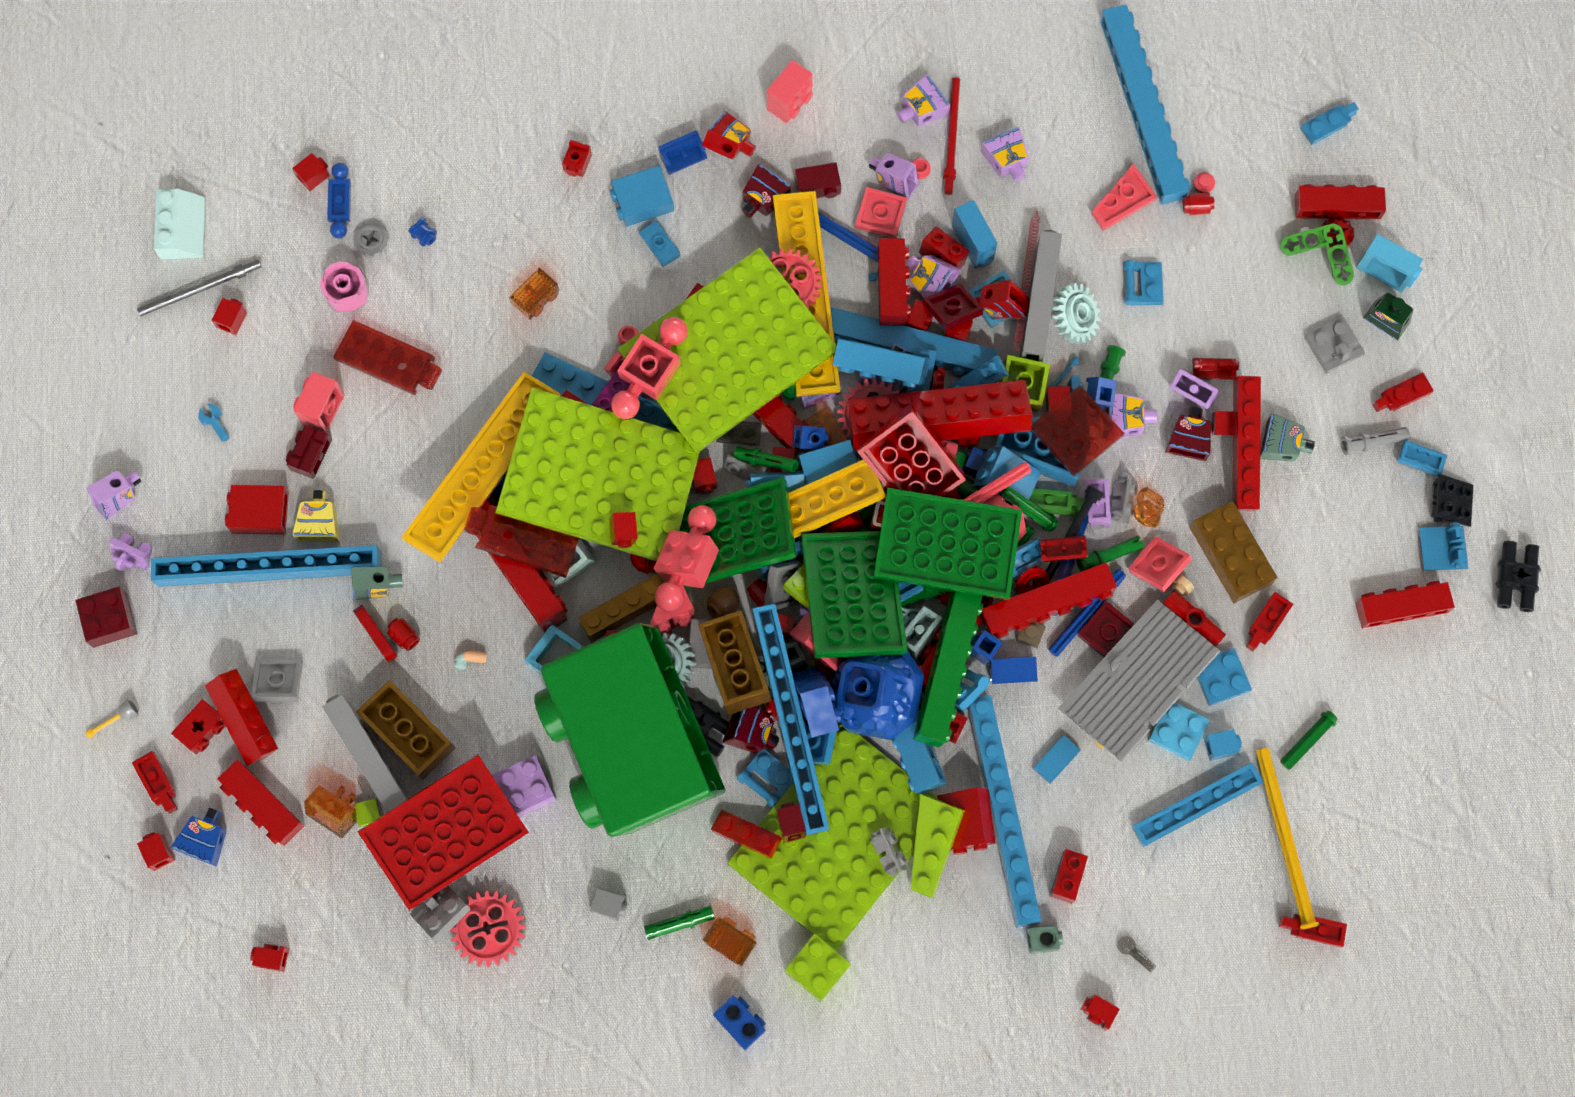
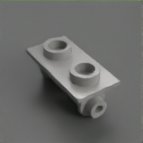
(741, 468)
(1126, 490)
(886, 843)

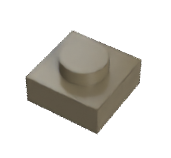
(1031, 635)

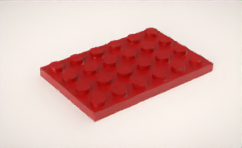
(443, 832)

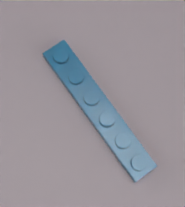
(1197, 804)

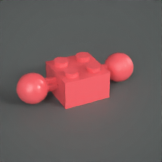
(649, 367)
(686, 558)

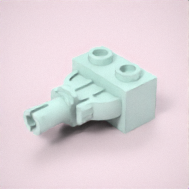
(919, 629)

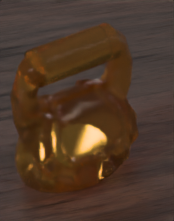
(1145, 511)

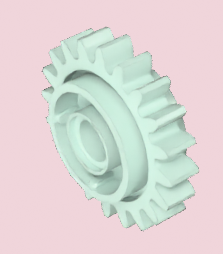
(1076, 313)
(680, 655)

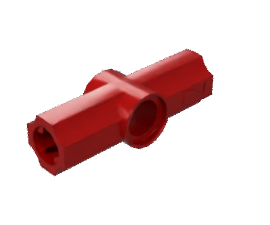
(1184, 609)

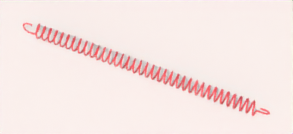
(1027, 275)

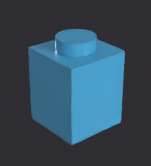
(1222, 744)

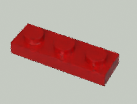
(746, 834)

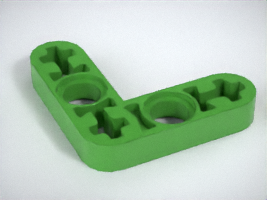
(1323, 241)

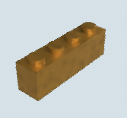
(620, 609)

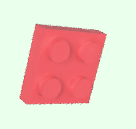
(881, 212)
(1159, 564)

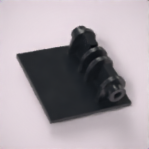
(1452, 500)

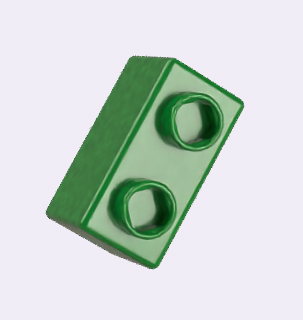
(627, 731)

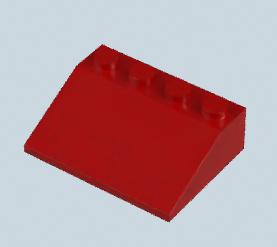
(911, 457)

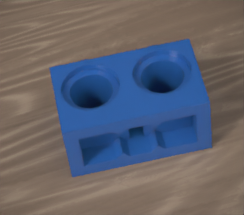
(735, 1026)

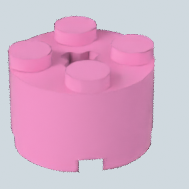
(349, 297)

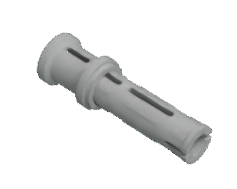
(1365, 441)

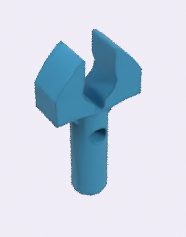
(214, 421)

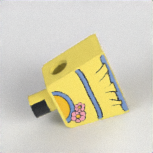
(316, 520)

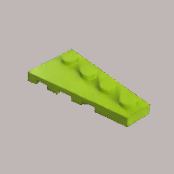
(934, 839)

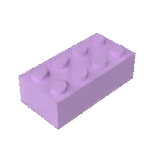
(525, 786)

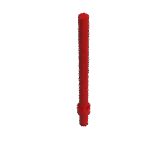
(949, 172)

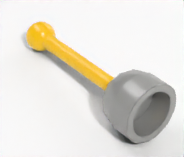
(126, 710)

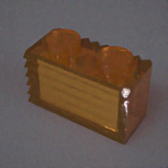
(535, 294)
(730, 941)

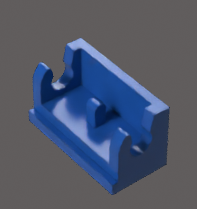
(682, 152)
(1013, 670)

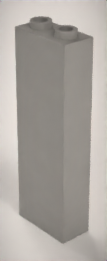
(1041, 295)
(365, 752)

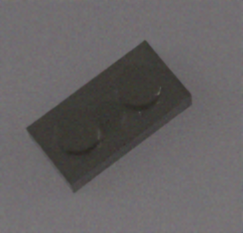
(744, 434)

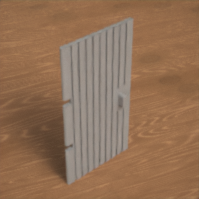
(1139, 680)

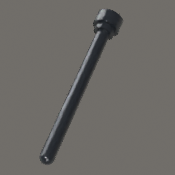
(1091, 496)

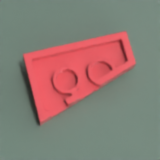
(1124, 199)

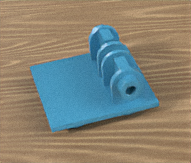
(1443, 547)

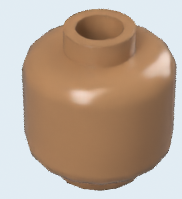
(723, 602)

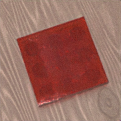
(1077, 431)

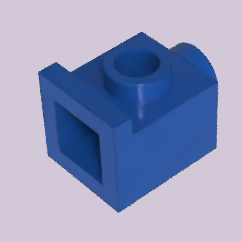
(1102, 391)
(803, 435)

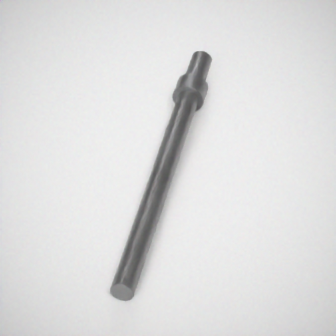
(239, 271)

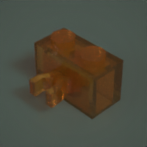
(331, 811)

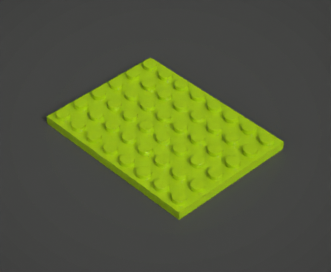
(741, 349)
(585, 463)
(836, 873)

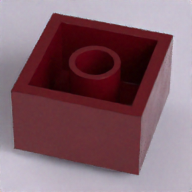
(106, 617)

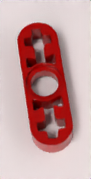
(375, 633)

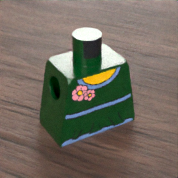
(1390, 315)

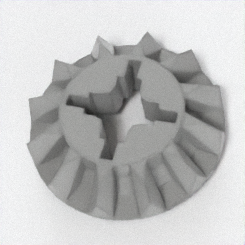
(367, 231)

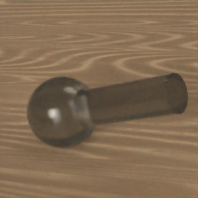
(1127, 946)

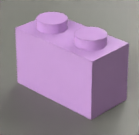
(1195, 389)

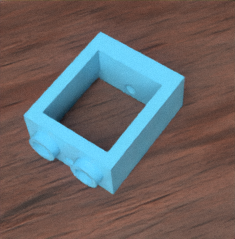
(1390, 263)
(544, 645)

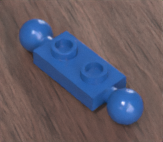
(339, 200)

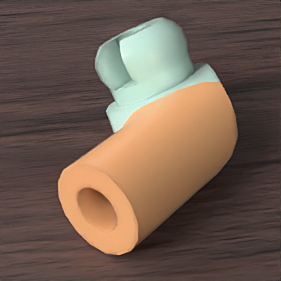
(469, 656)

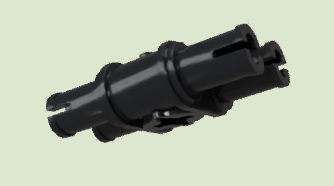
(1509, 581)
(711, 720)

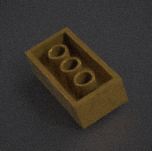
(1233, 552)
(734, 662)
(405, 729)

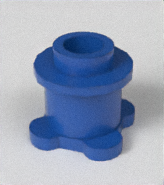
(423, 232)

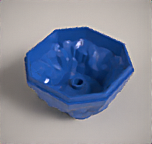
(890, 698)

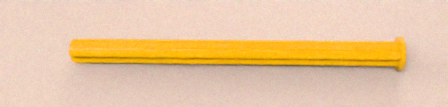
(1286, 839)

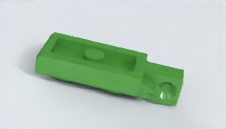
(1056, 501)

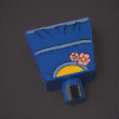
(202, 838)

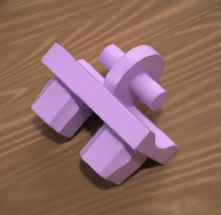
(128, 556)

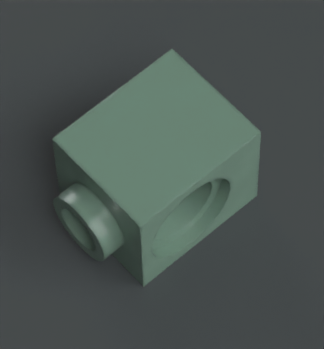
(1036, 946)

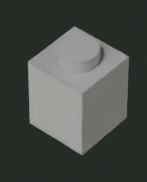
(608, 905)

